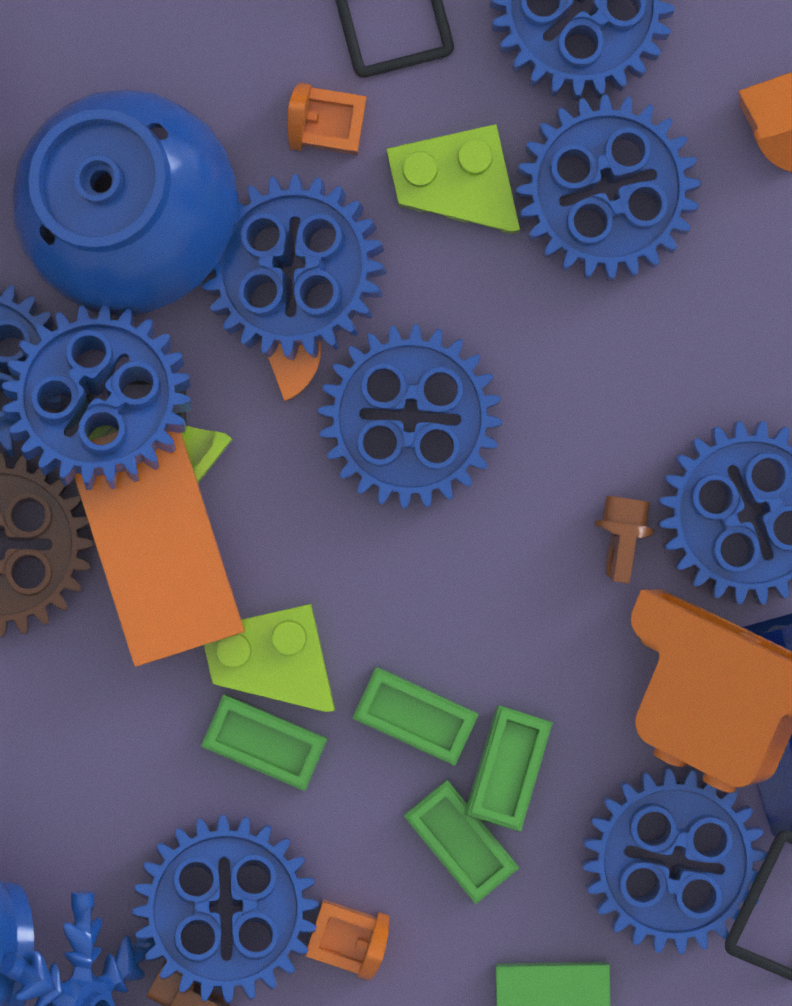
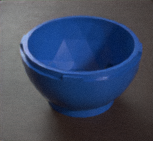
(154, 226)

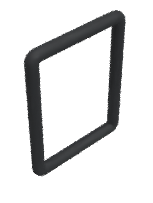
(401, 62)
(748, 906)

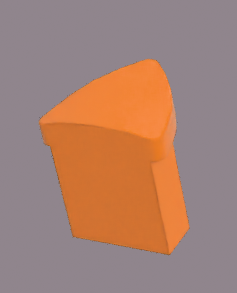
(770, 117)
(325, 119)
(349, 939)

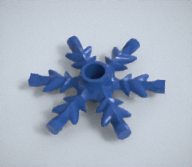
(83, 986)

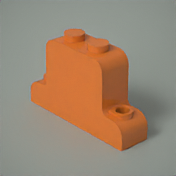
(715, 692)

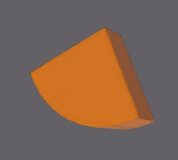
(295, 374)

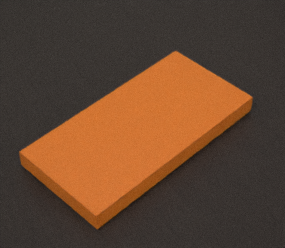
(161, 557)

